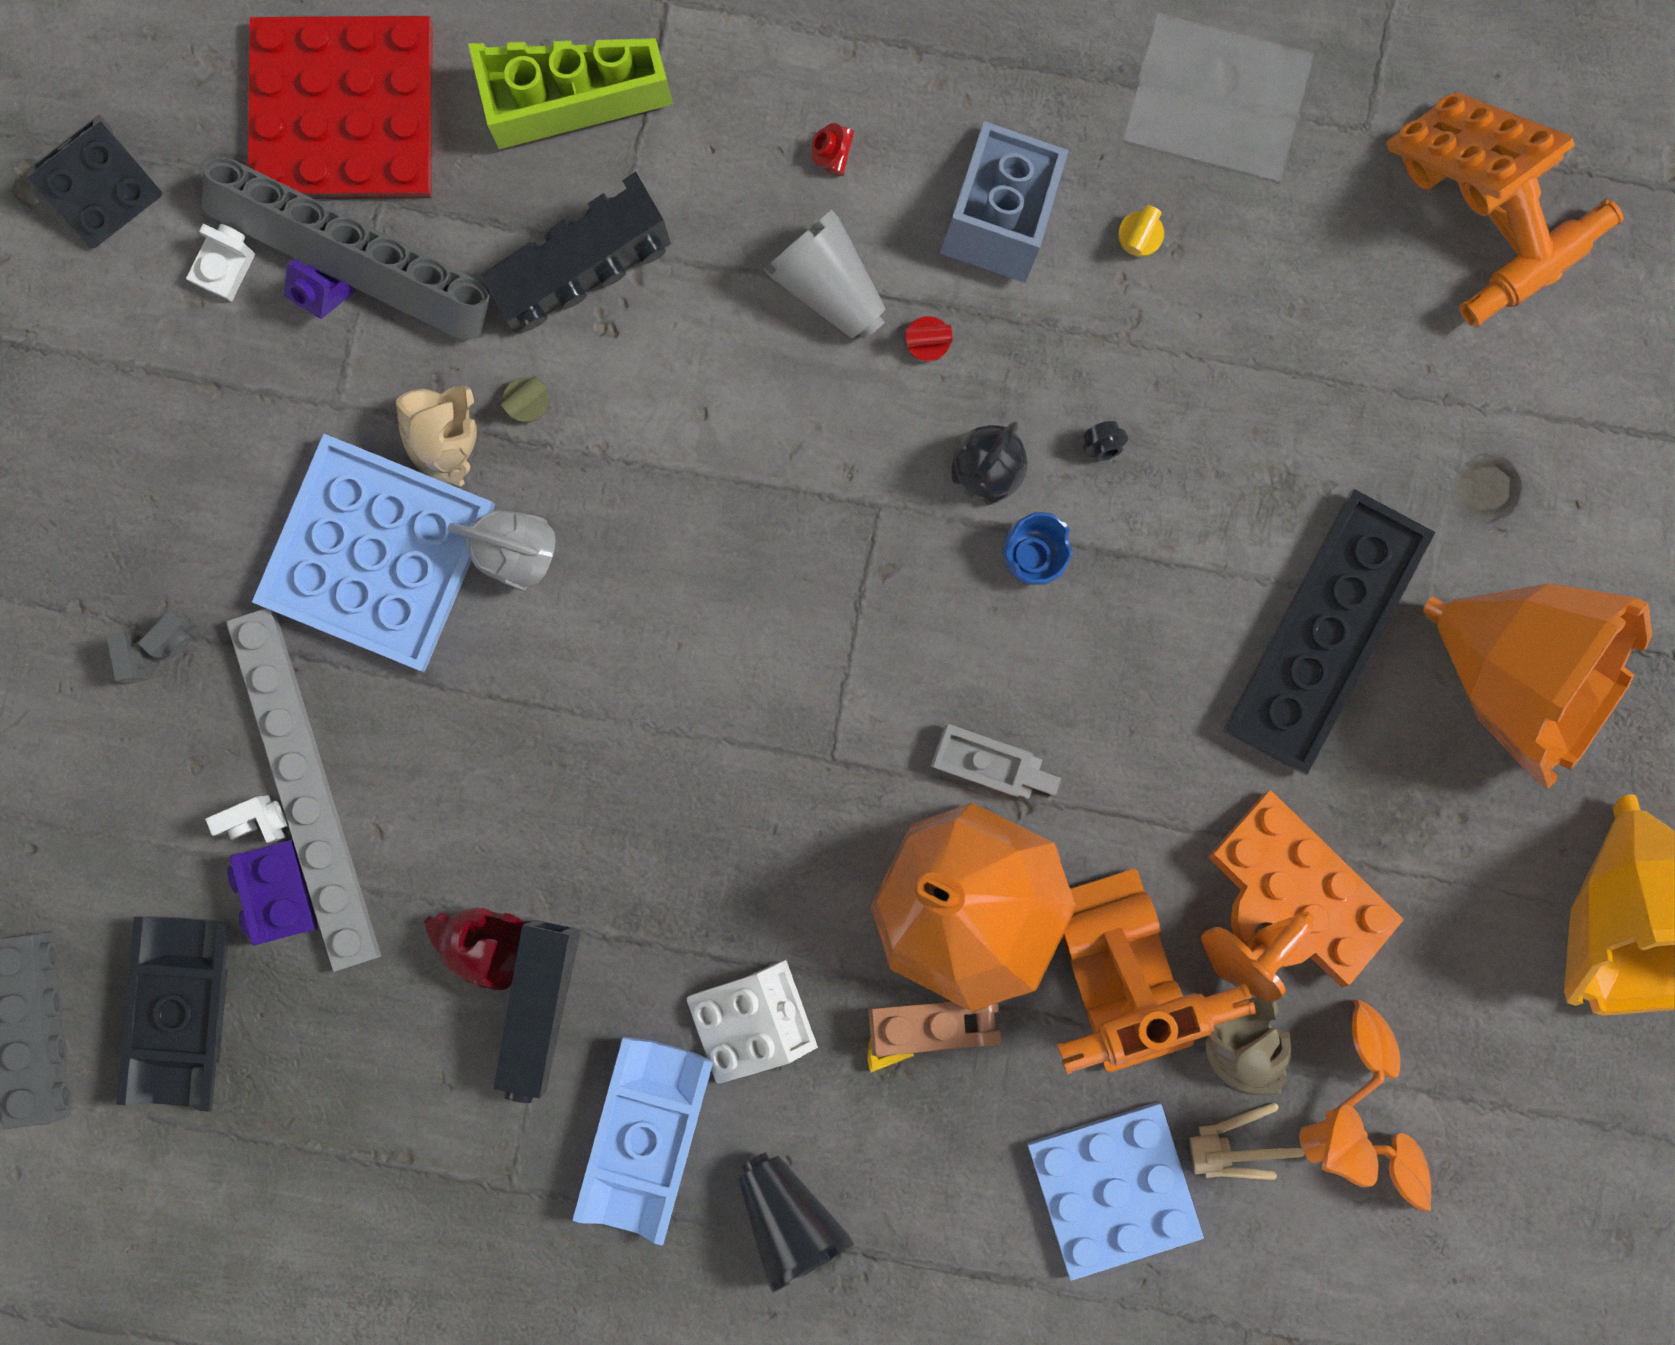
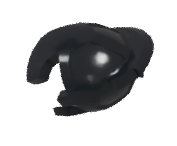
(990, 462)

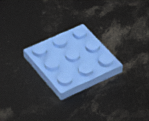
(1115, 1190)

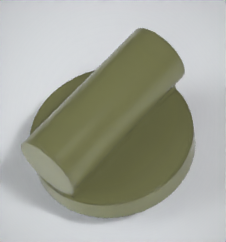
(526, 399)

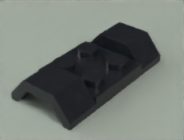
(173, 1012)

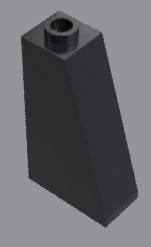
(535, 1009)

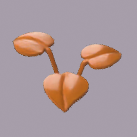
(1342, 1138)

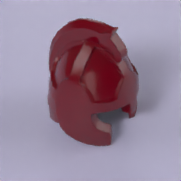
(477, 945)

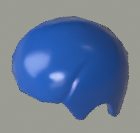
(1037, 548)

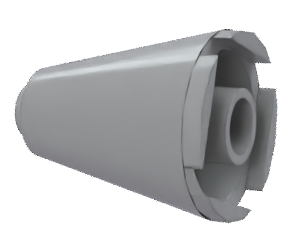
(830, 278)

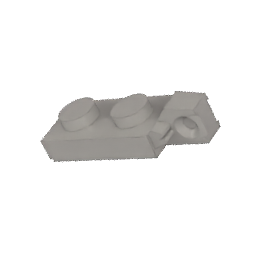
(991, 763)

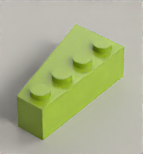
(566, 86)

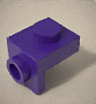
(314, 289)

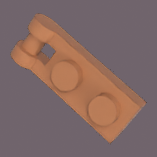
(929, 1028)

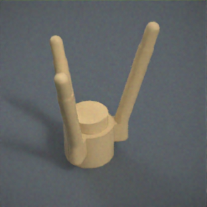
(1213, 1154)

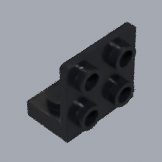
(94, 182)

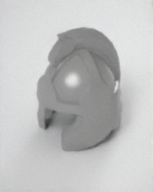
(509, 546)

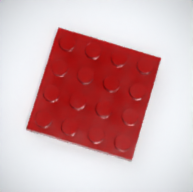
(342, 104)

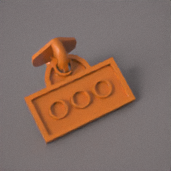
(1303, 899)

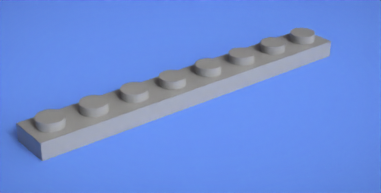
(303, 789)

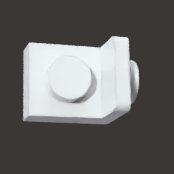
(221, 261)
(241, 819)

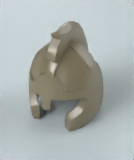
(1251, 1051)

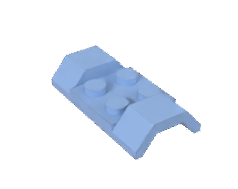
(643, 1138)

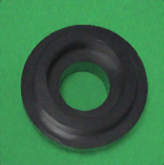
(1104, 440)

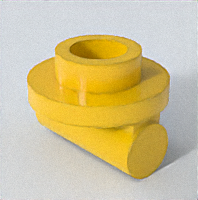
(1142, 232)

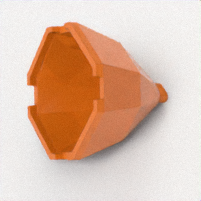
(1543, 665)
(1001, 910)

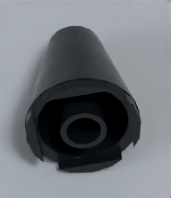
(788, 1222)

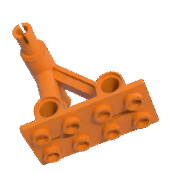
(1497, 170)
(1128, 981)

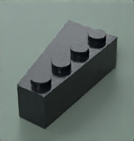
(579, 256)

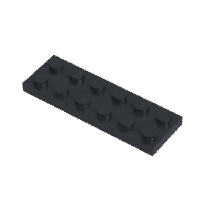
(1329, 631)

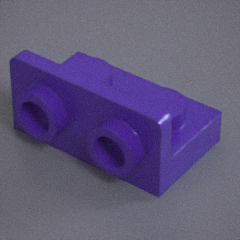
(271, 893)

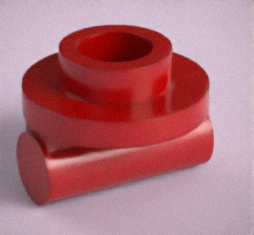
(832, 148)
(928, 338)

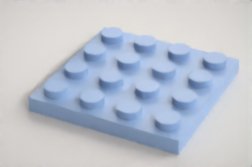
(371, 553)

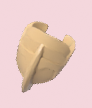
(438, 431)

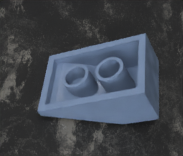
(1004, 202)

